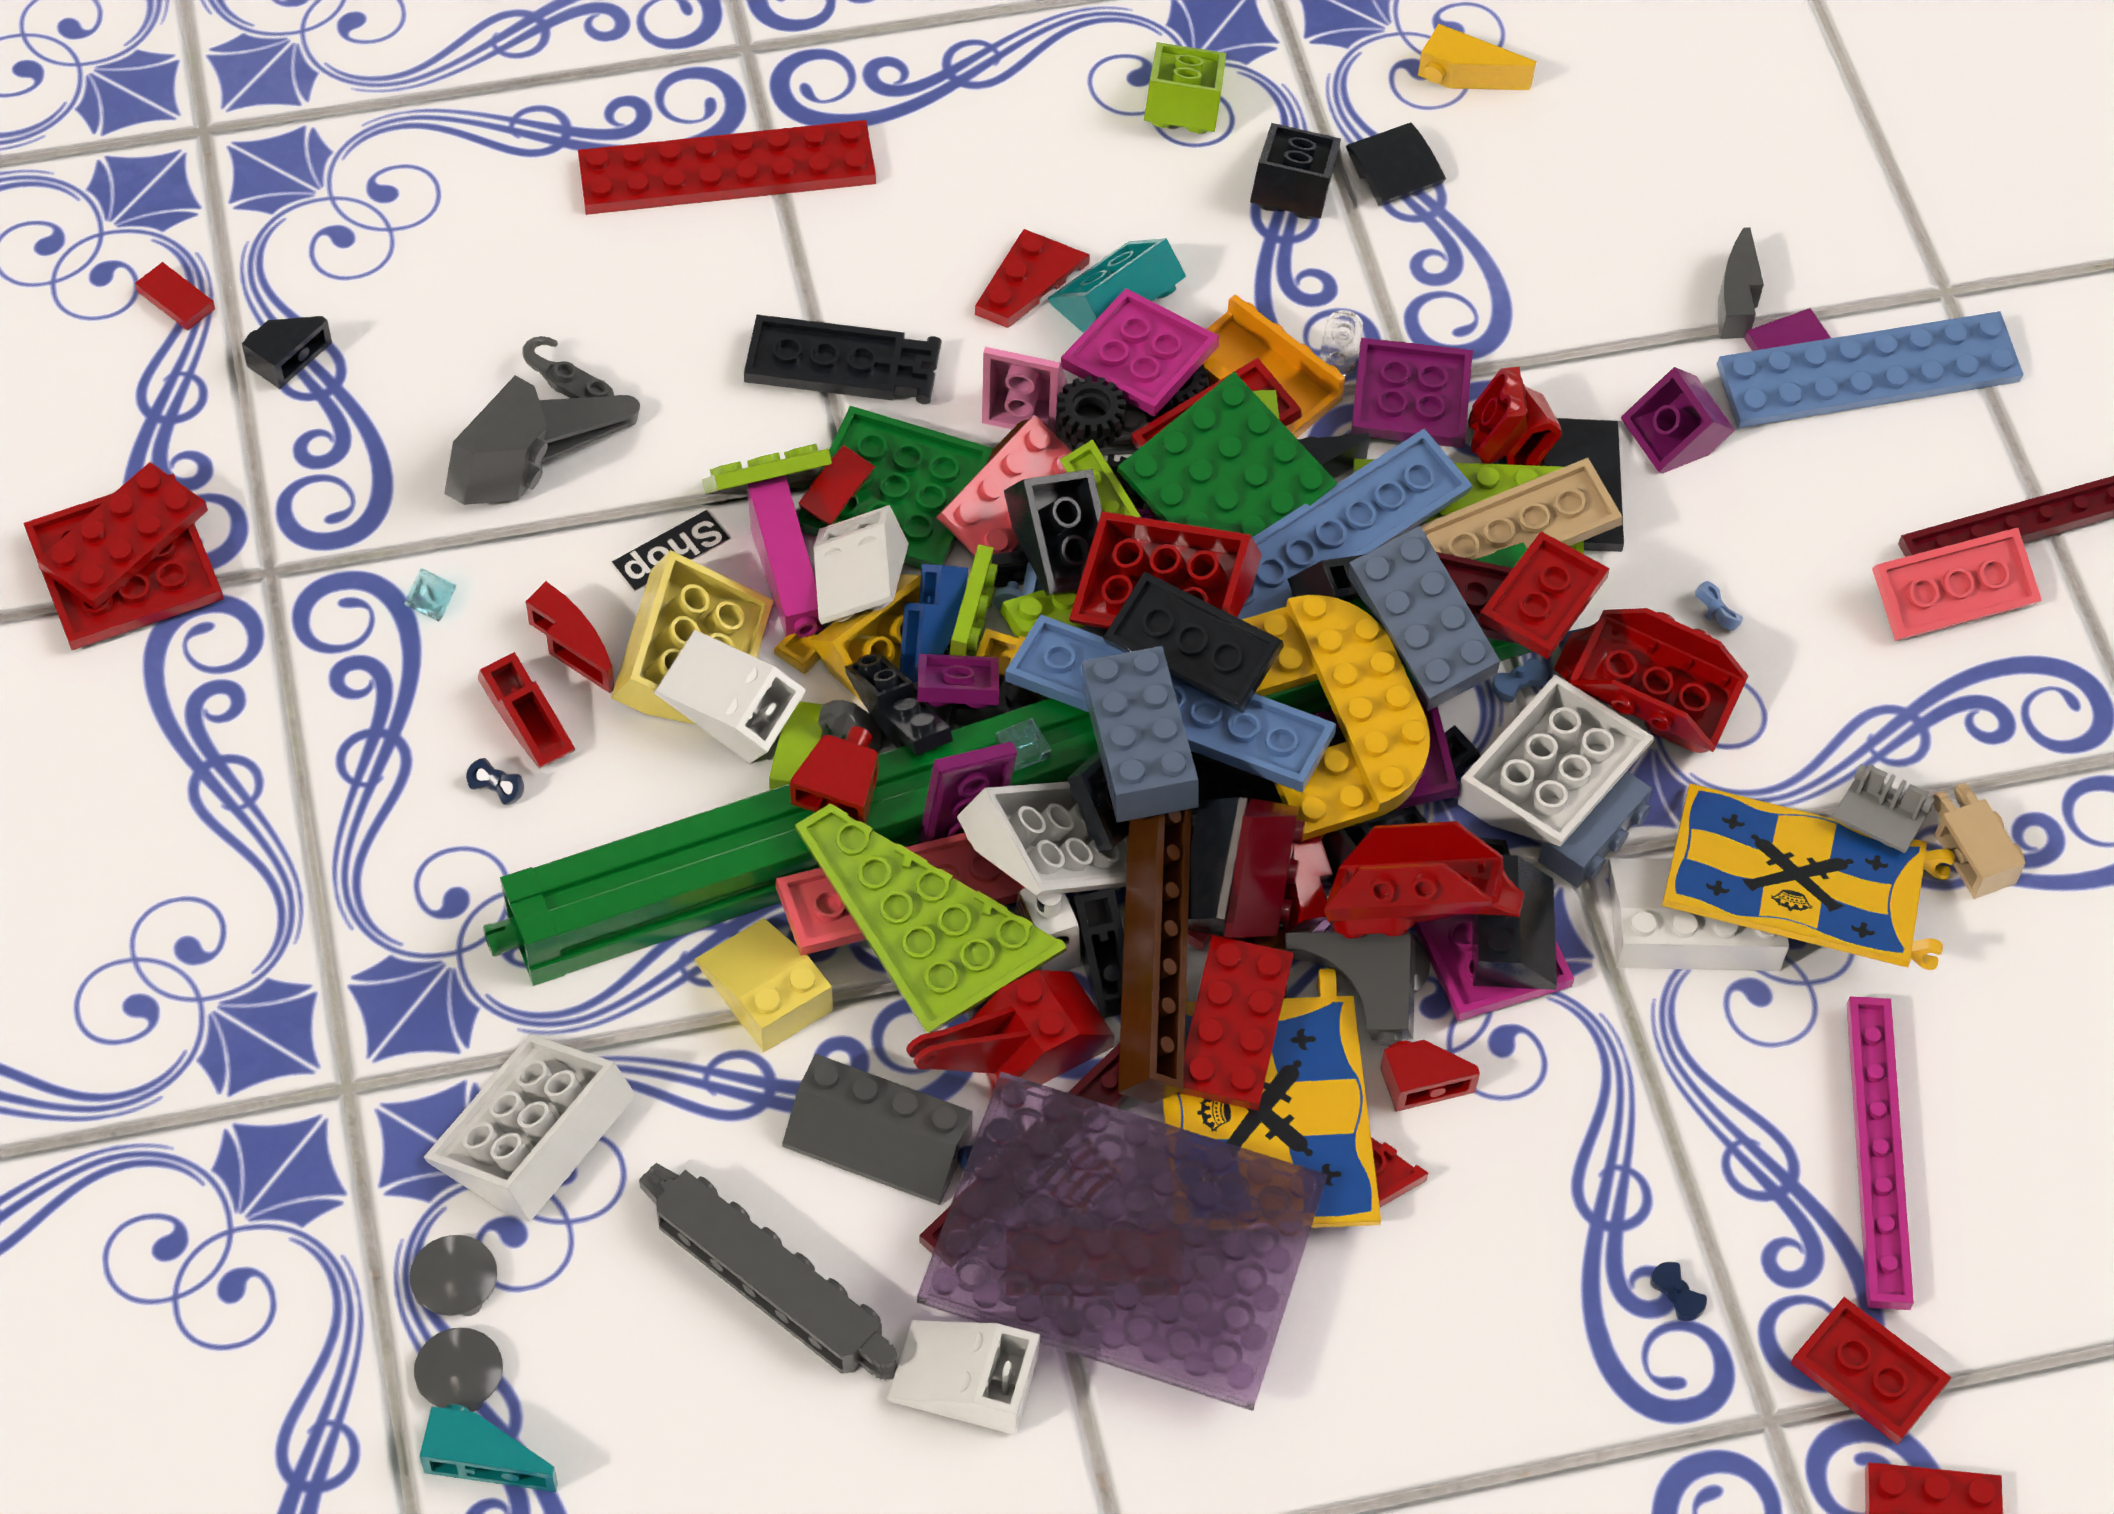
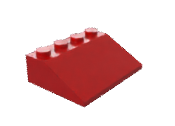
(1196, 559)

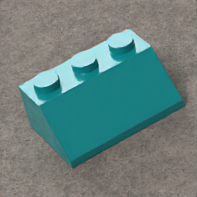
(1139, 265)

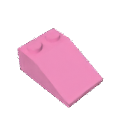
(1020, 387)

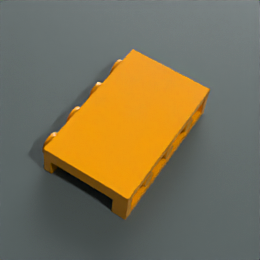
(1305, 377)

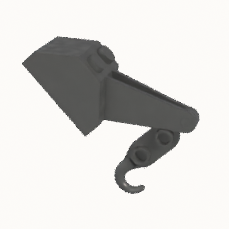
(517, 432)

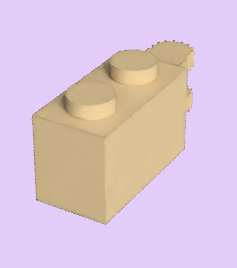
(1977, 837)

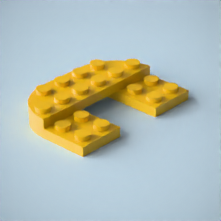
(1370, 700)

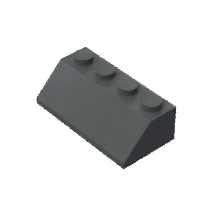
(877, 1129)

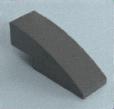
(1740, 288)

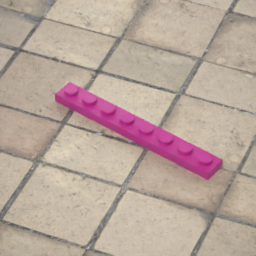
(1879, 1154)

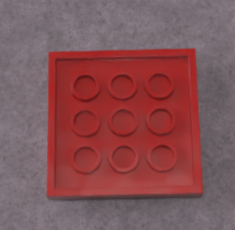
(166, 587)

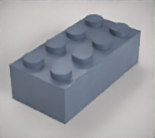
(1424, 618)
(1140, 734)

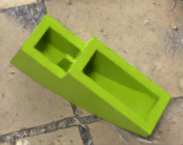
(795, 743)

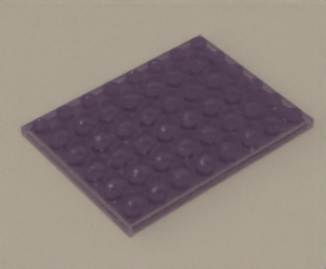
(1124, 1240)

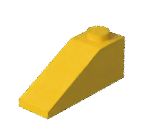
(1471, 63)

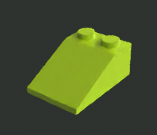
(1185, 88)

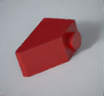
(1425, 1074)

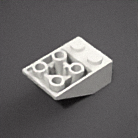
(858, 564)
(730, 694)
(967, 1371)

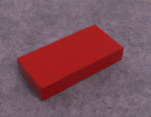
(175, 296)

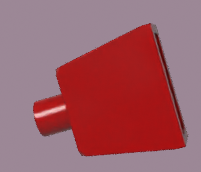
(838, 774)

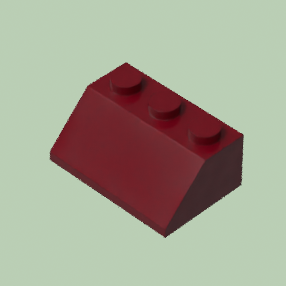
(1264, 869)

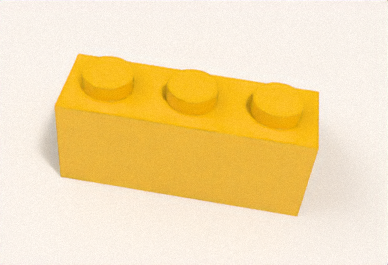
(868, 633)

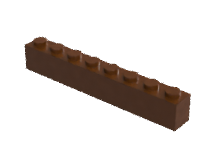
(1155, 956)

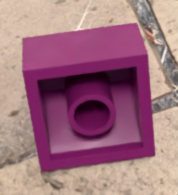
(1677, 421)

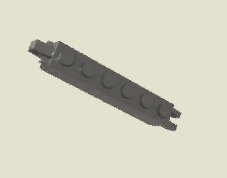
(768, 1273)

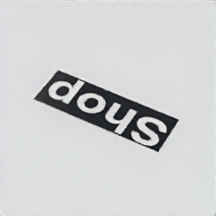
(686, 539)

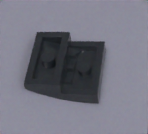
(1396, 163)

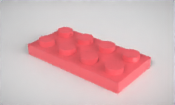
(980, 508)
(1956, 584)

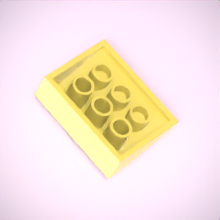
(675, 603)

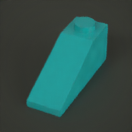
(474, 1449)

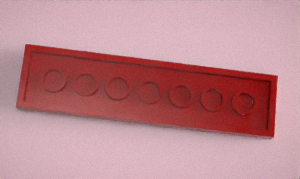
(726, 167)

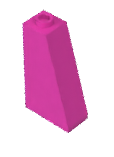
(784, 556)

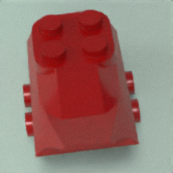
(1657, 672)
(1418, 876)

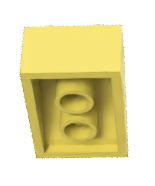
(767, 983)

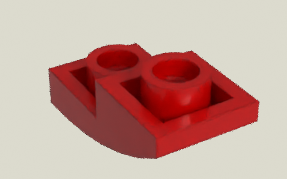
(836, 485)

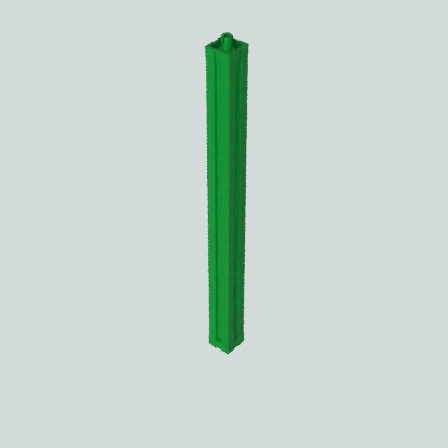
(730, 856)

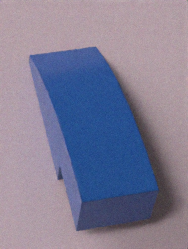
(932, 620)

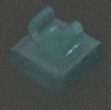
(1028, 741)

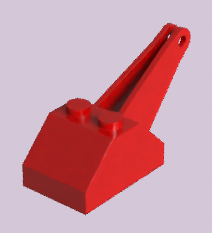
(1025, 1030)

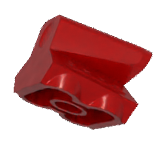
(1512, 422)

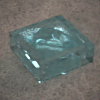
(430, 594)

